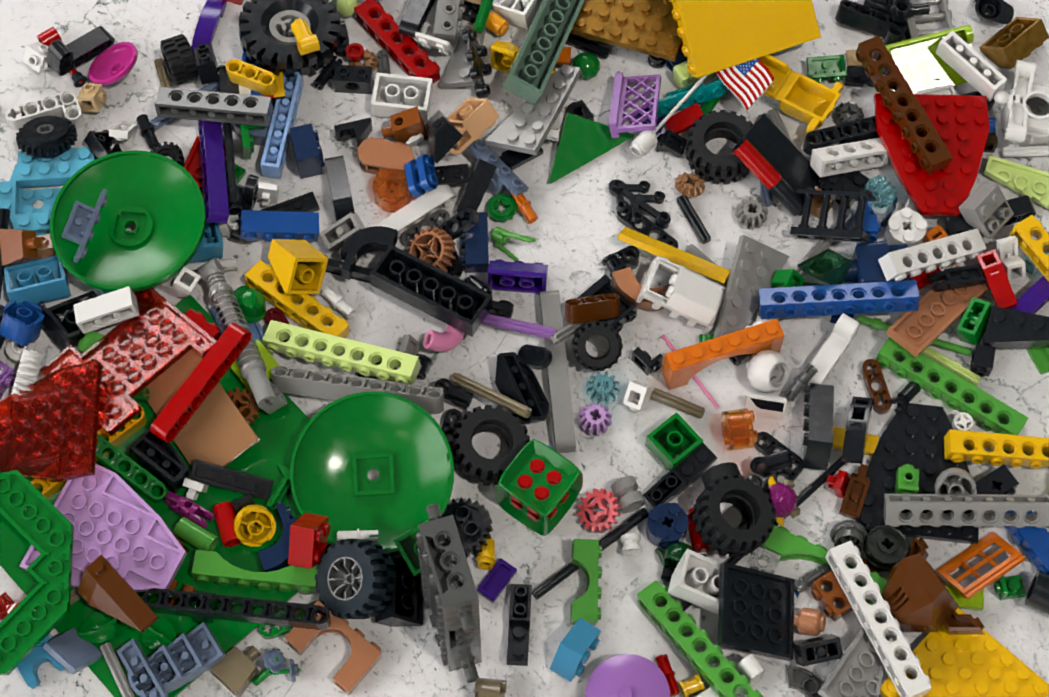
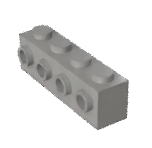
(446, 20)

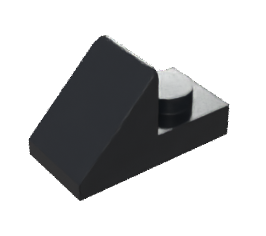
(356, 129)

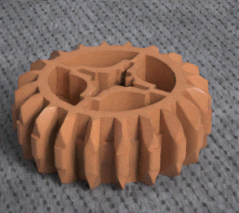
(438, 243)

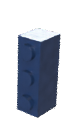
(476, 246)

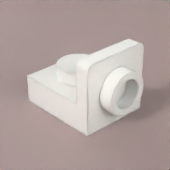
(418, 145)

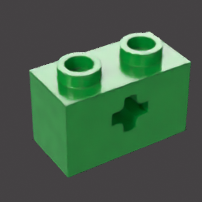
(974, 321)

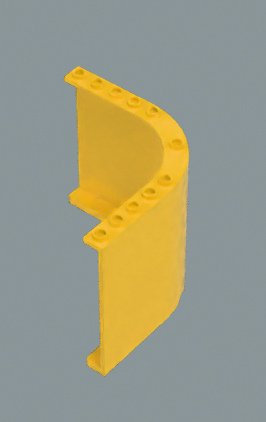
(738, 31)

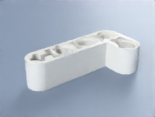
(22, 113)
(834, 348)
(749, 667)

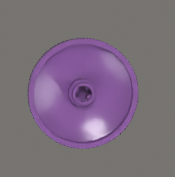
(627, 677)

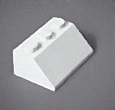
(697, 581)

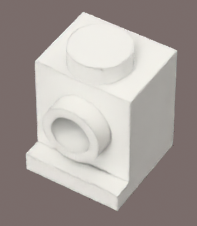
(632, 395)

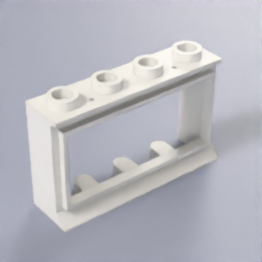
(660, 301)

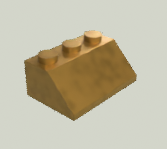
(1015, 41)

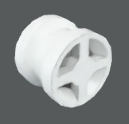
(964, 420)
(631, 544)

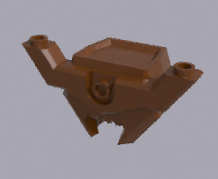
(921, 598)

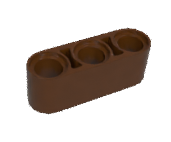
(592, 308)

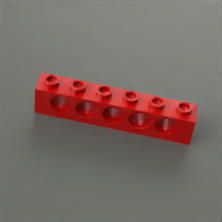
(387, 40)

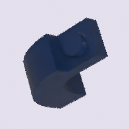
(277, 555)

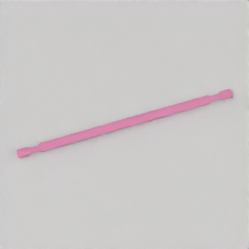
(694, 377)

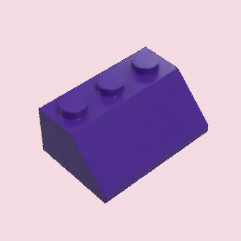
(517, 276)

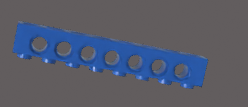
(838, 299)

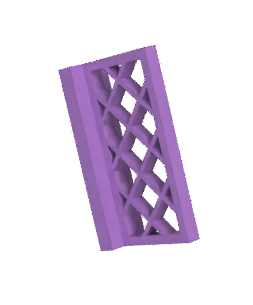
(621, 104)

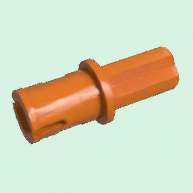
(525, 208)

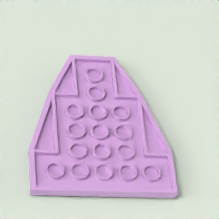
(121, 527)

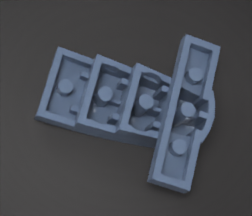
(171, 664)

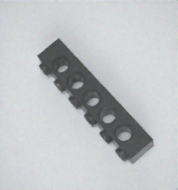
(213, 106)

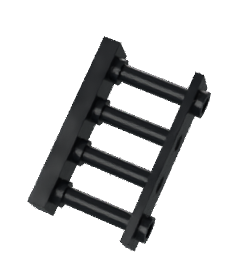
(839, 233)

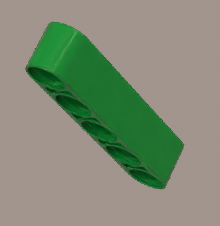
(135, 470)

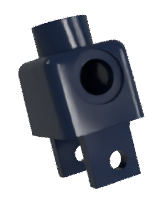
(865, 262)

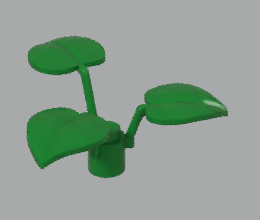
(100, 629)

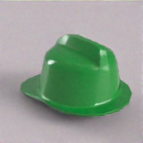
(251, 303)

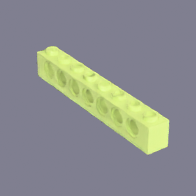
(334, 345)

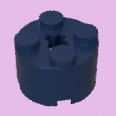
(658, 519)

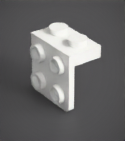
(427, 41)

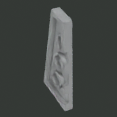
(458, 70)

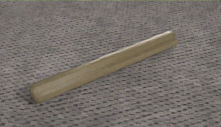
(491, 395)

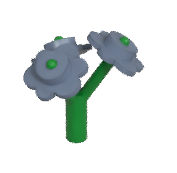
(275, 665)

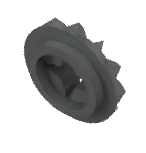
(840, 113)

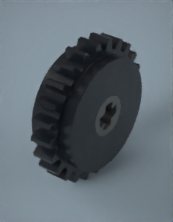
(46, 136)

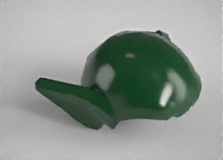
(673, 554)

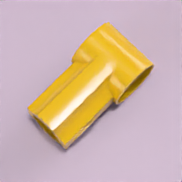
(305, 40)

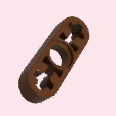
(879, 378)

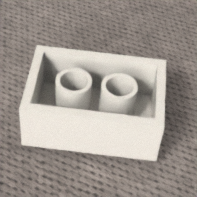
(399, 93)

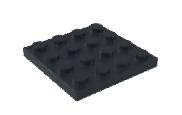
(756, 611)

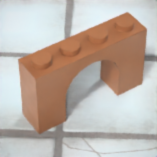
(362, 657)

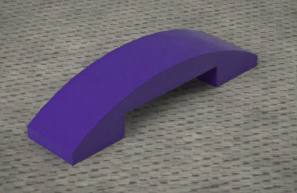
(208, 22)

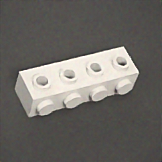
(970, 65)

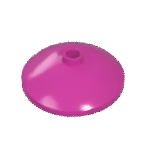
(113, 63)

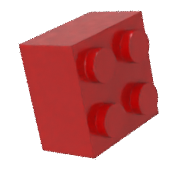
(308, 540)

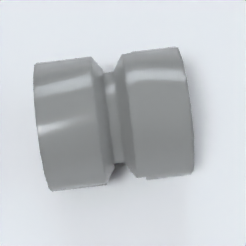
(627, 492)

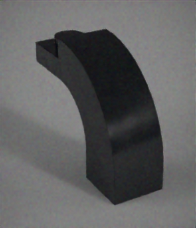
(364, 241)

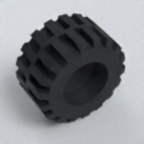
(179, 59)
(608, 359)

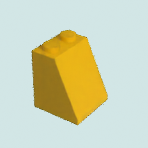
(297, 265)

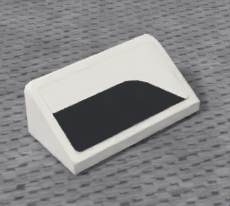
(766, 405)

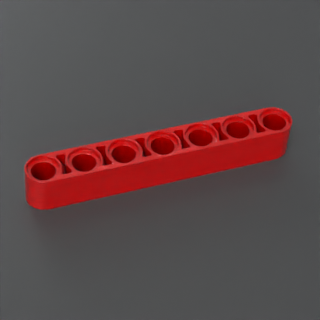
(200, 382)

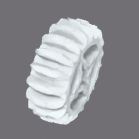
(27, 371)

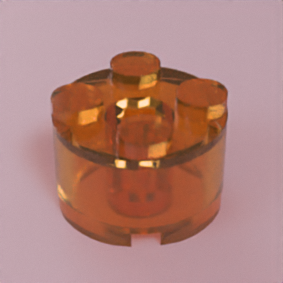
(391, 190)
(738, 429)

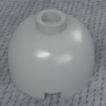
(955, 482)

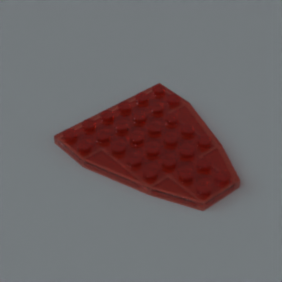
(54, 426)

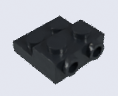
(844, 182)

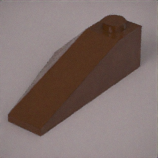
(110, 593)

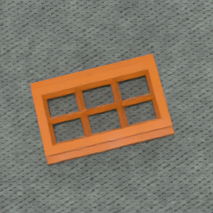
(988, 578)

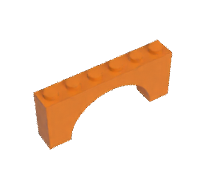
(686, 362)

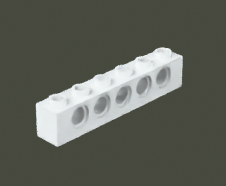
(931, 255)

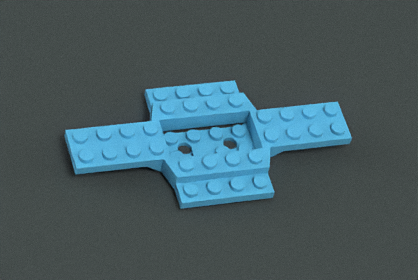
(39, 173)

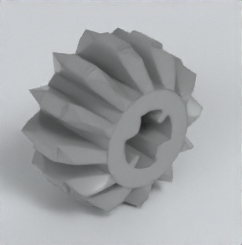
(751, 212)

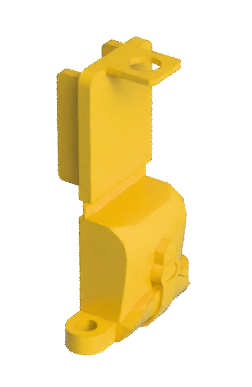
(800, 95)

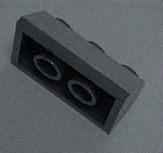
(407, 599)

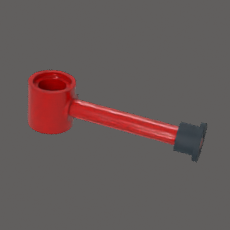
(50, 36)

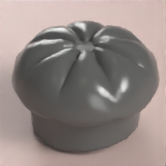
(848, 531)

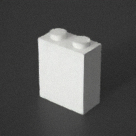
(693, 295)

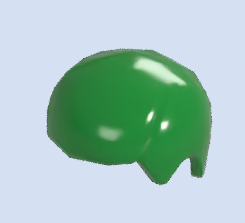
(588, 63)

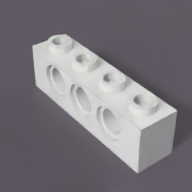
(849, 157)

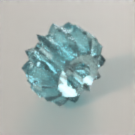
(882, 190)
(609, 385)

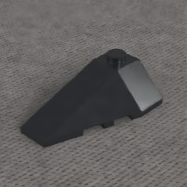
(441, 136)

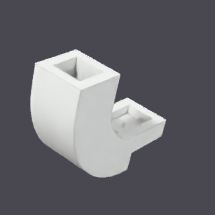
(181, 284)

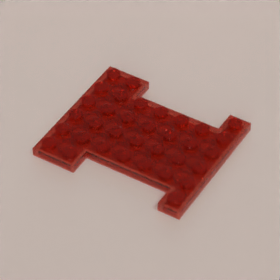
(136, 355)

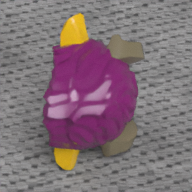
(783, 499)

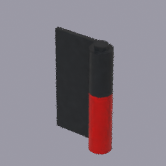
(776, 163)

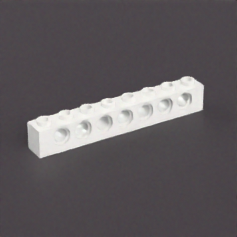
(876, 632)

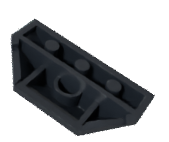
(519, 383)

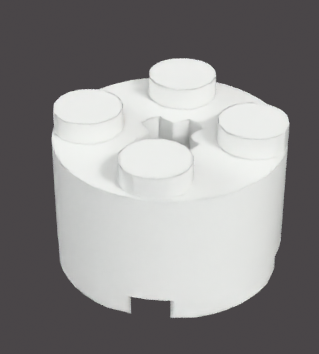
(905, 228)

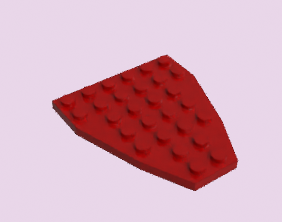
(963, 127)

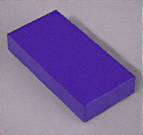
(496, 580)

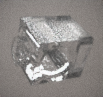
(770, 557)

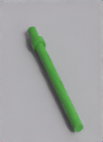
(877, 324)

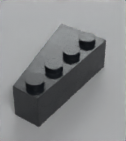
(1016, 329)

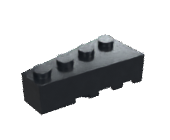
(818, 426)

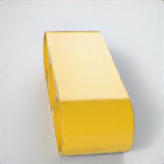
(251, 77)

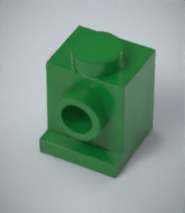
(787, 278)

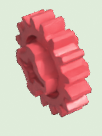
(596, 518)

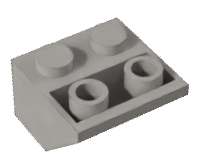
(986, 209)

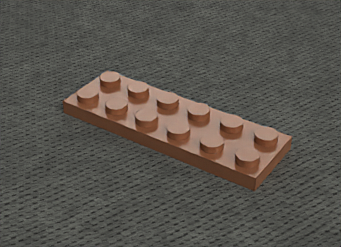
(935, 314)

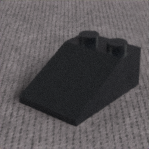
(61, 322)

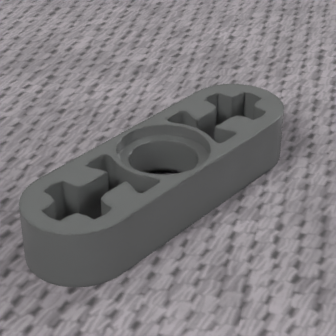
(427, 221)

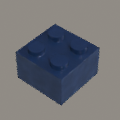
(307, 150)

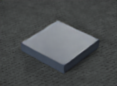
(72, 651)

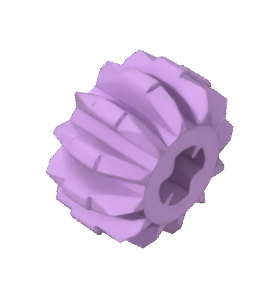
(588, 414)

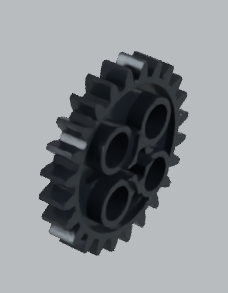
(476, 519)

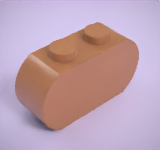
(380, 154)

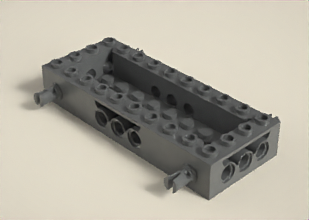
(449, 592)

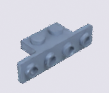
(503, 175)
(80, 224)

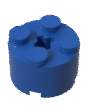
(21, 322)

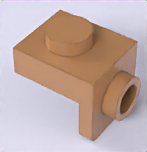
(47, 248)

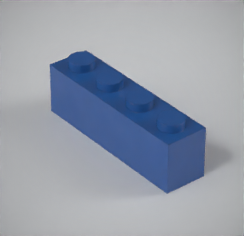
(279, 225)
(1033, 542)

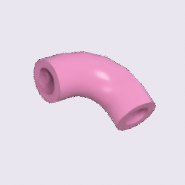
(443, 341)

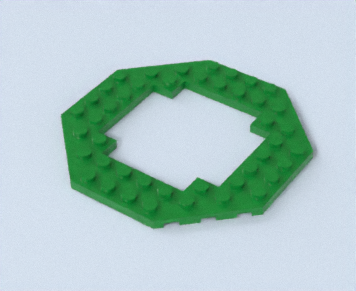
(50, 600)

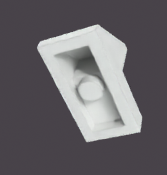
(124, 133)

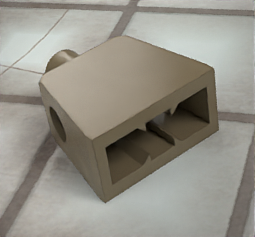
(237, 670)

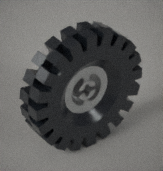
(265, 31)

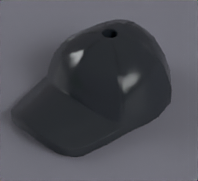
(997, 11)

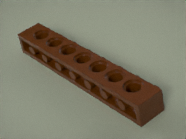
(912, 109)

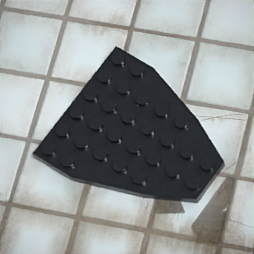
(917, 440)

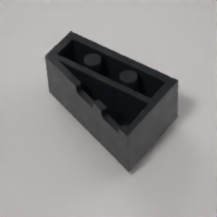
(159, 460)

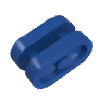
(421, 175)

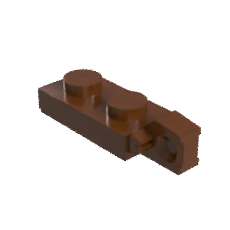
(855, 493)

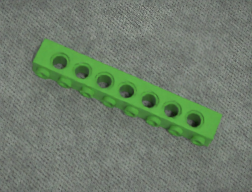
(962, 389)
(656, 594)

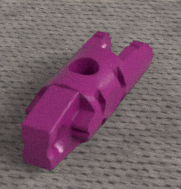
(188, 509)

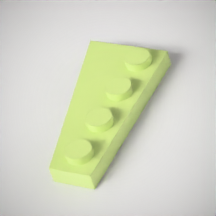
(1020, 179)

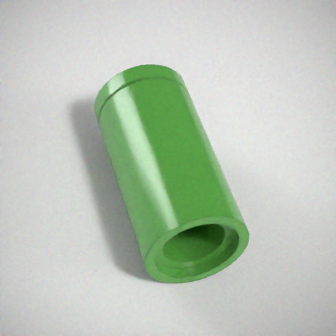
(195, 535)

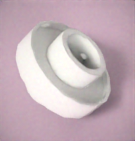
(15, 350)

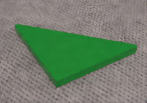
(580, 143)

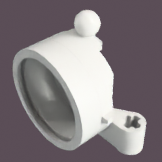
(1016, 120)

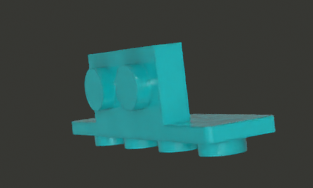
(701, 94)

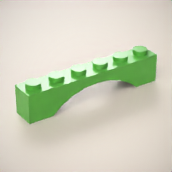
(798, 548)
(213, 568)

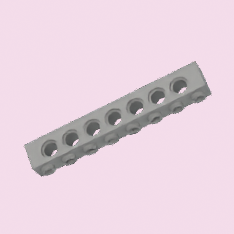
(959, 503)

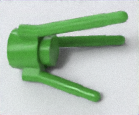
(502, 236)

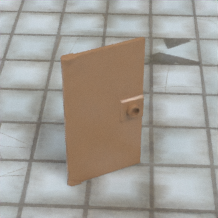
(216, 429)

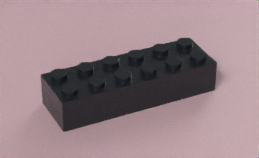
(431, 290)

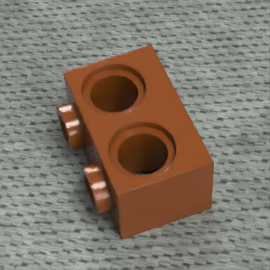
(828, 598)

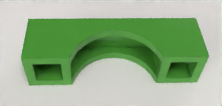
(586, 555)

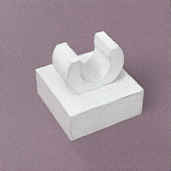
(268, 194)
(226, 228)
(194, 488)

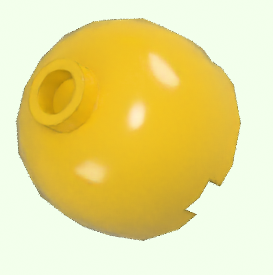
(254, 525)

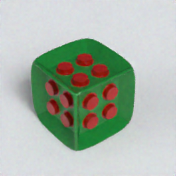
(539, 487)

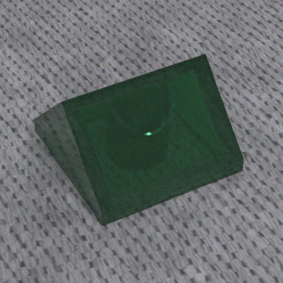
(827, 267)

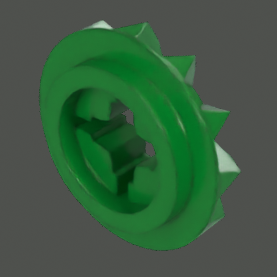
(507, 202)

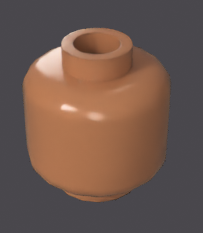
(810, 621)

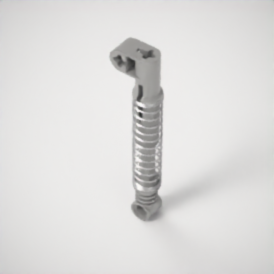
(252, 368)

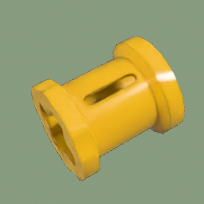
(691, 686)

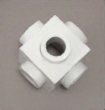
(36, 57)

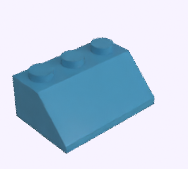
(37, 281)

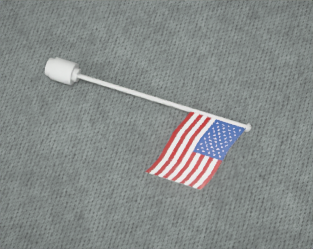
(744, 80)

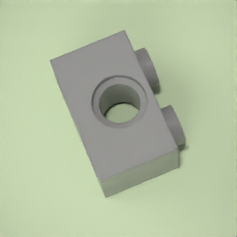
(340, 231)

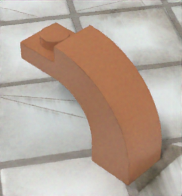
(629, 288)

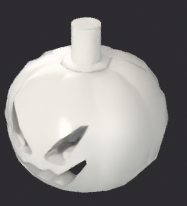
(767, 371)

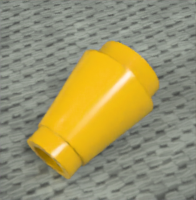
(487, 558)

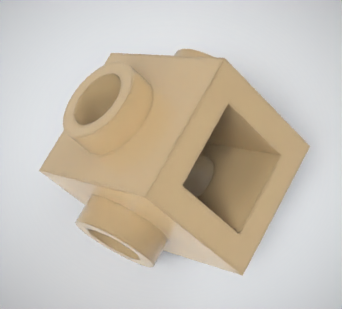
(92, 97)

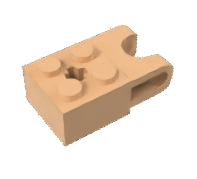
(471, 120)

